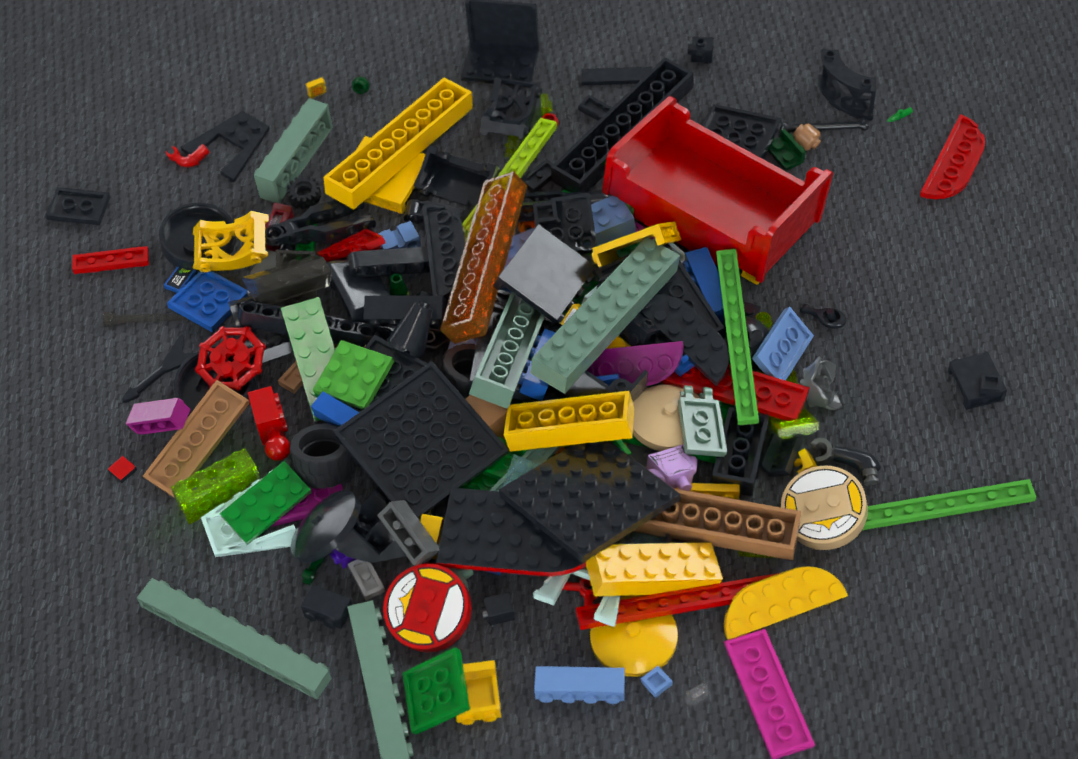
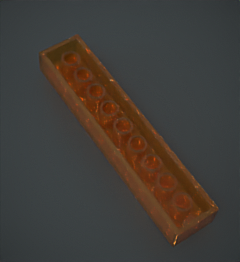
(484, 258)

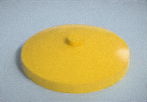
(636, 644)

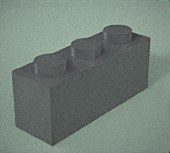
(408, 532)

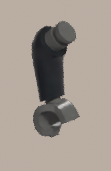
(862, 461)

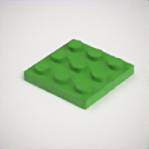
(354, 375)

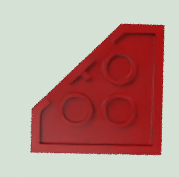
(360, 241)

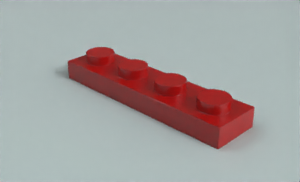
(110, 260)

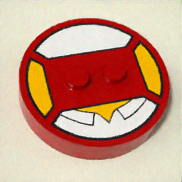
(427, 608)

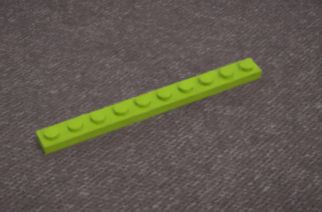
(523, 156)

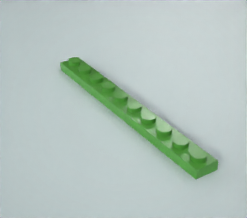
(737, 337)
(949, 504)

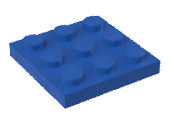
(206, 299)

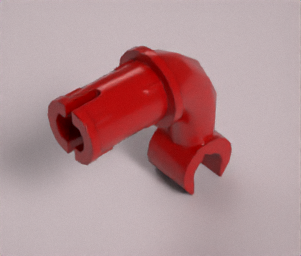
(192, 159)

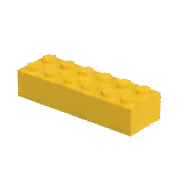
(569, 421)
(652, 568)

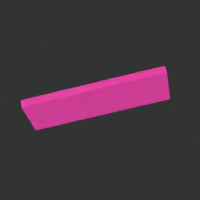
(769, 694)

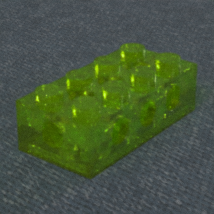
(214, 492)

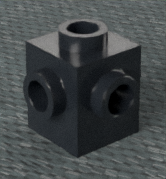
(701, 49)

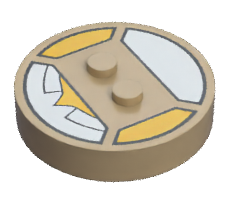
(830, 506)

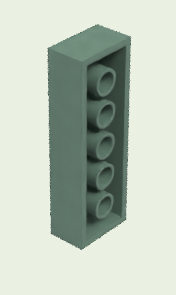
(293, 150)

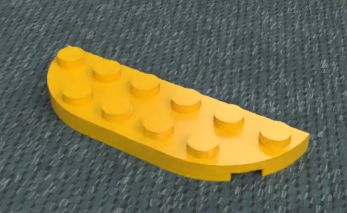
(780, 599)

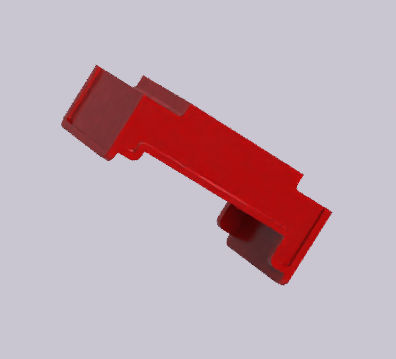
(712, 189)

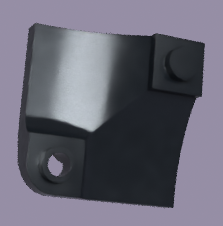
(568, 220)

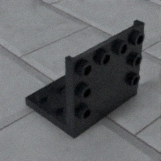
(501, 41)

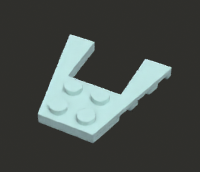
(227, 542)
(553, 586)

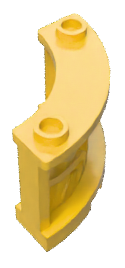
(250, 224)

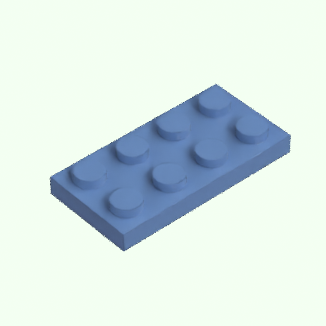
(783, 345)

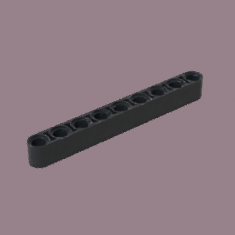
(271, 319)

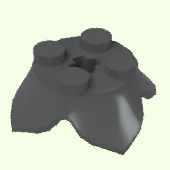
(818, 378)

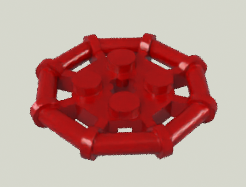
(227, 348)

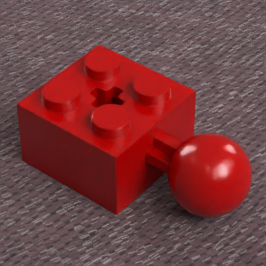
(270, 422)

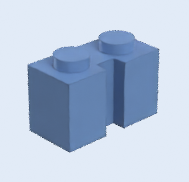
(403, 237)

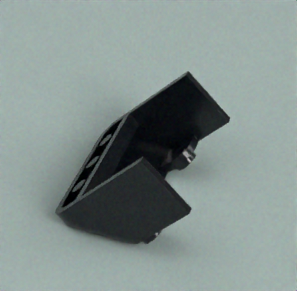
(591, 385)

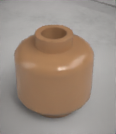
(807, 136)

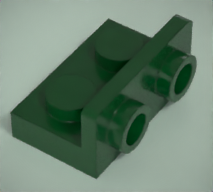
(787, 151)

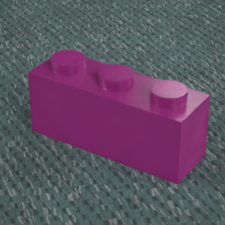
(158, 416)

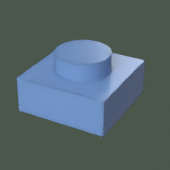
(656, 681)

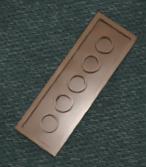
(198, 438)

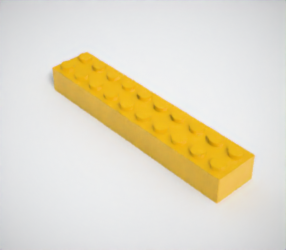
(398, 143)

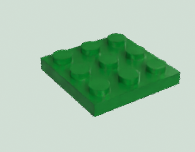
(436, 691)

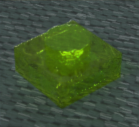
(546, 106)

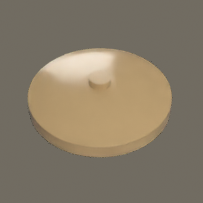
(658, 417)

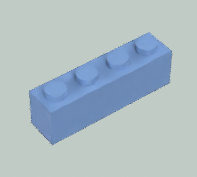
(579, 684)

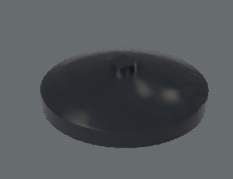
(325, 526)

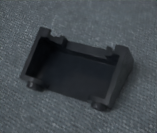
(453, 177)
(354, 289)

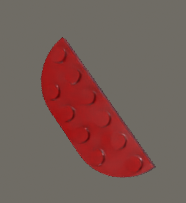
(955, 161)

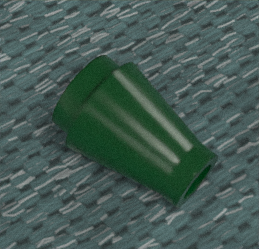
(397, 286)

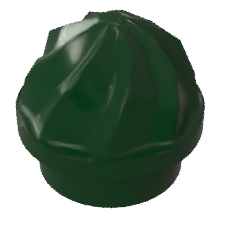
(360, 85)

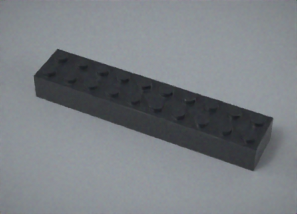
(586, 160)

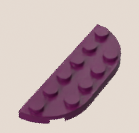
(631, 361)

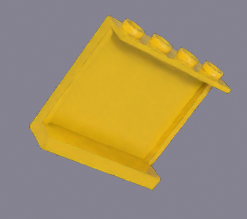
(398, 188)
(663, 233)

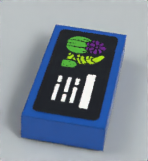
(179, 279)

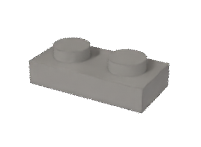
(366, 579)

